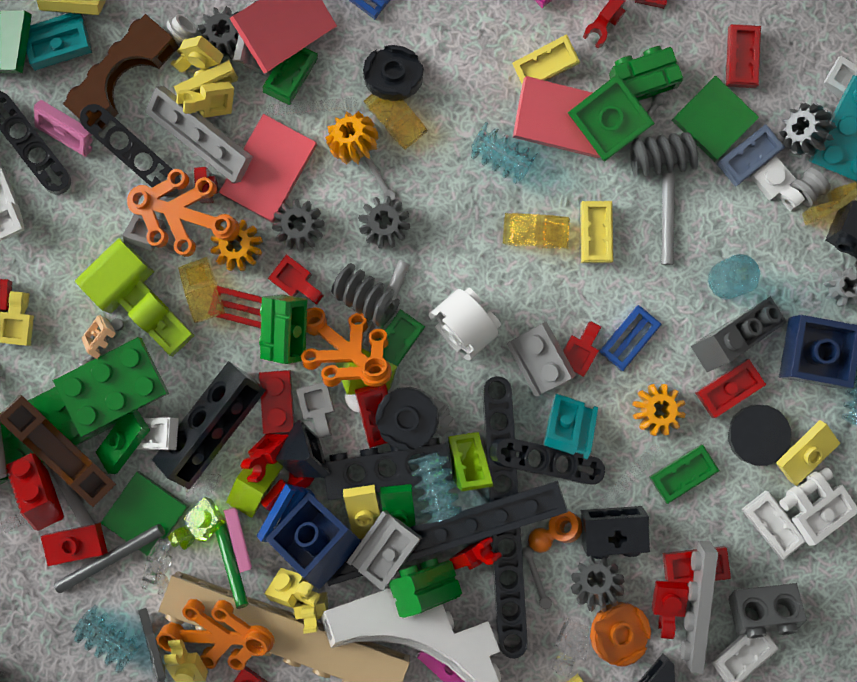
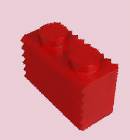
(34, 492)

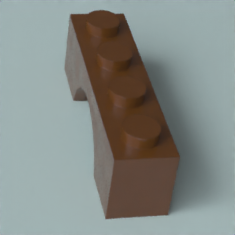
(142, 46)
(56, 450)

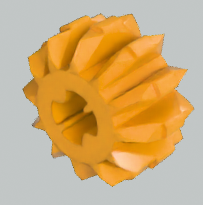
(352, 137)
(238, 257)
(669, 409)

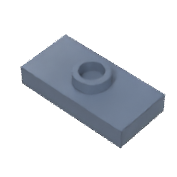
(750, 155)

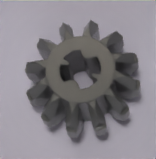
(217, 25)
(807, 129)
(302, 214)
(373, 226)
(594, 594)

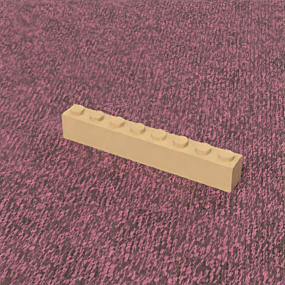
(348, 662)

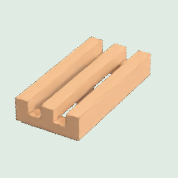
(100, 340)

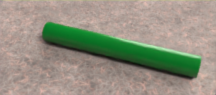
(231, 567)

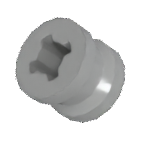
(811, 186)

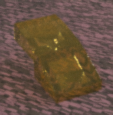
(397, 120)
(837, 199)
(536, 230)
(201, 290)

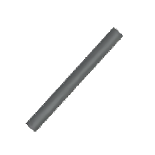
(109, 558)

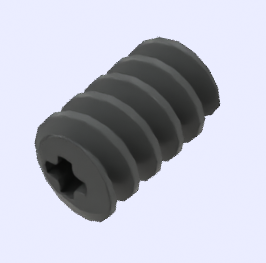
(663, 152)
(363, 296)

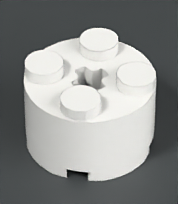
(465, 322)

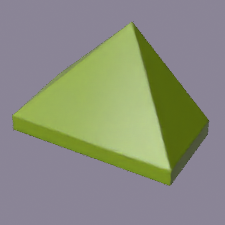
(469, 462)

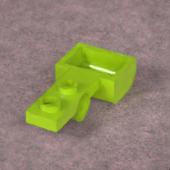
(119, 280)

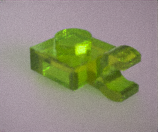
(201, 523)

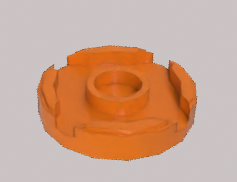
(620, 634)

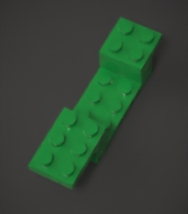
(94, 397)

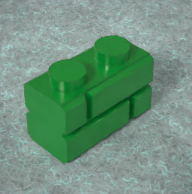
(649, 74)
(283, 328)
(425, 588)

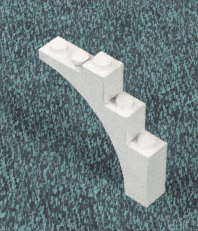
(430, 632)

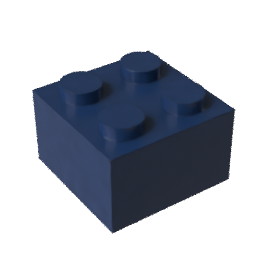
(820, 352)
(313, 541)

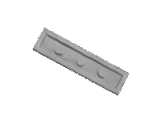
(199, 135)
(701, 596)

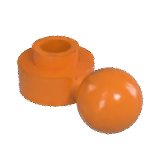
(542, 539)

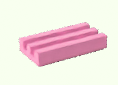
(62, 128)
(237, 539)

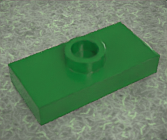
(290, 75)
(401, 336)
(122, 442)
(684, 473)
(399, 503)

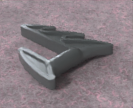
(158, 666)

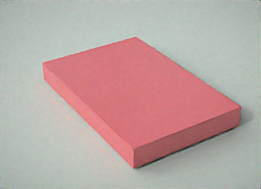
(281, 28)
(545, 118)
(274, 169)

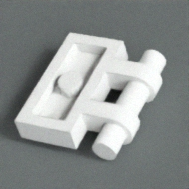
(824, 515)

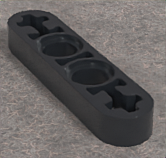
(29, 142)
(133, 148)
(548, 461)

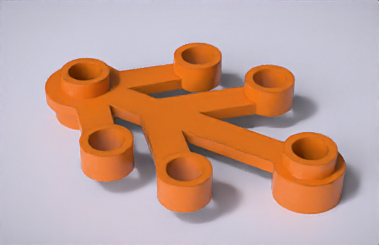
(176, 211)
(347, 351)
(255, 639)

